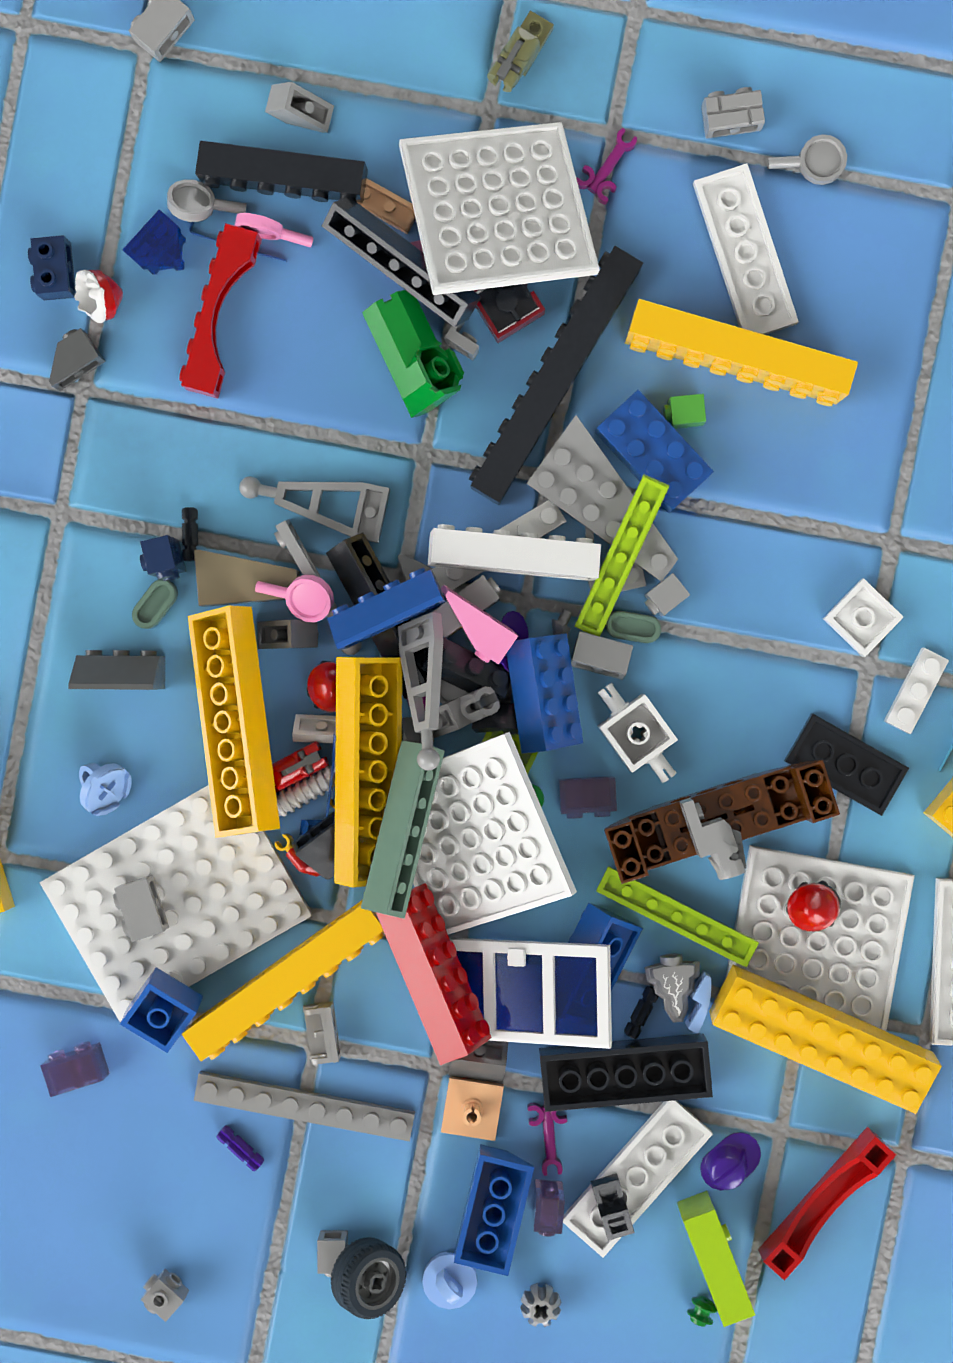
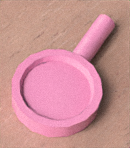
(271, 229)
(306, 597)

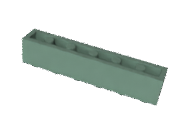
(401, 833)

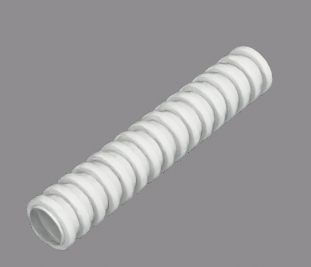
(304, 791)

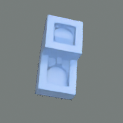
(702, 995)

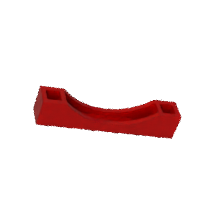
(234, 258)
(854, 1168)

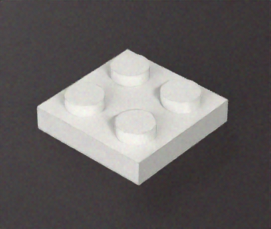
(863, 617)

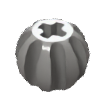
(540, 1296)

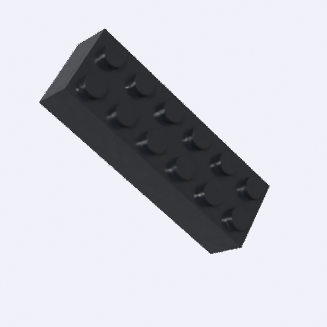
(626, 1073)

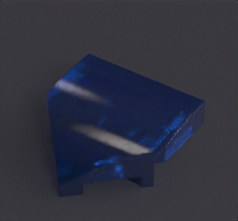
(157, 245)

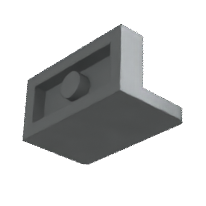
(484, 1063)

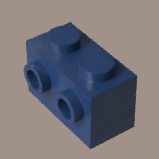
(52, 267)
(162, 558)

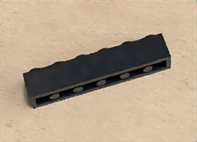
(280, 172)
(395, 258)
(360, 575)

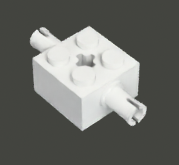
(655, 733)

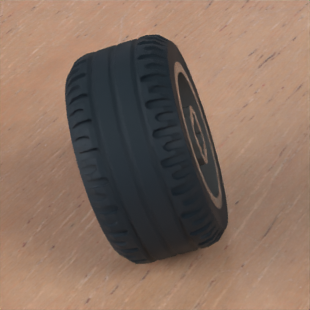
(368, 1278)

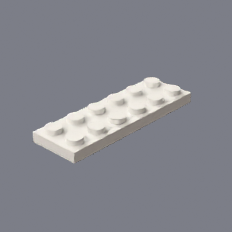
(745, 251)
(643, 1168)

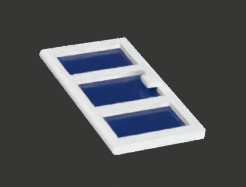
(541, 990)

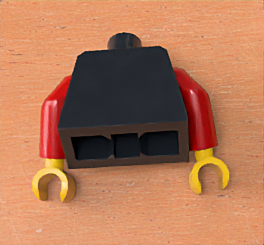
(315, 849)

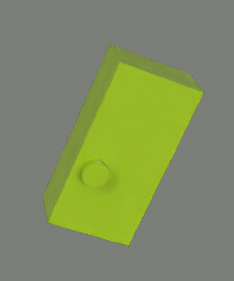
(715, 1258)

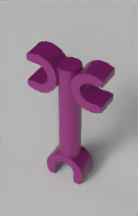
(597, 182)
(549, 1134)

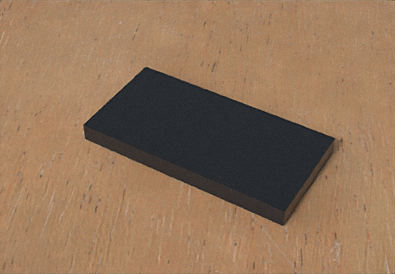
(850, 763)

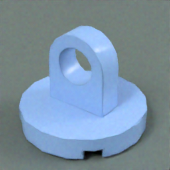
(103, 787)
(448, 1283)

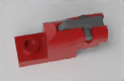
(298, 766)

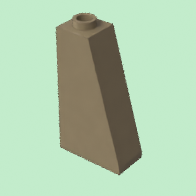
(233, 579)

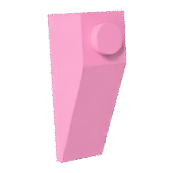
(486, 633)

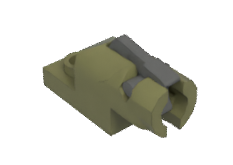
(520, 51)

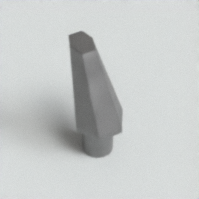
(560, 626)

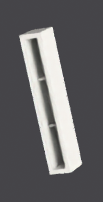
(514, 554)

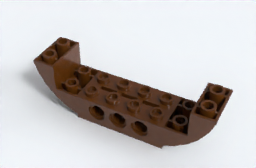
(747, 804)

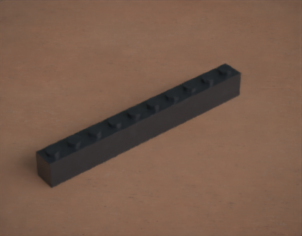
(556, 375)

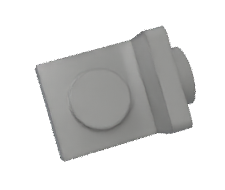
(463, 343)

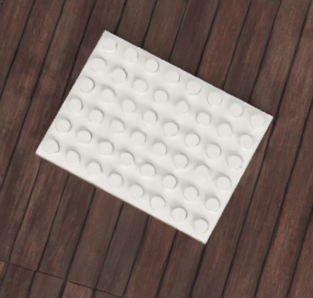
(215, 894)

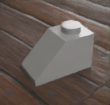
(299, 107)

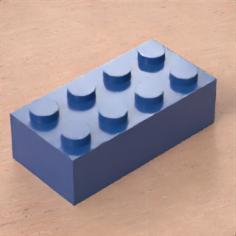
(654, 448)
(544, 693)

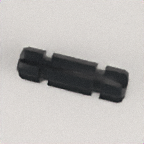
(189, 533)
(641, 1012)

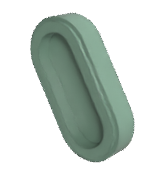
(154, 604)
(633, 627)

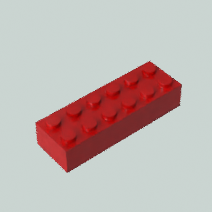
(435, 978)

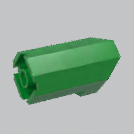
(412, 354)

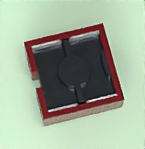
(508, 309)

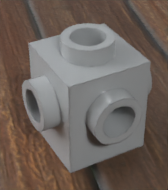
(164, 1294)

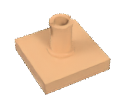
(472, 1108)

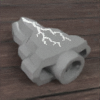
(673, 982)

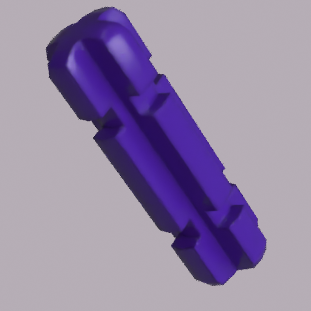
(240, 1148)

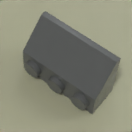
(118, 671)

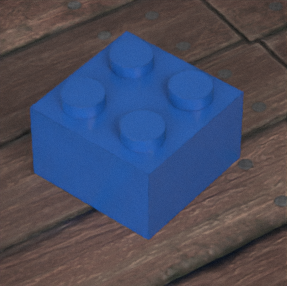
(161, 1010)

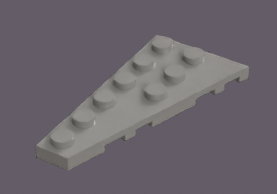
(591, 491)

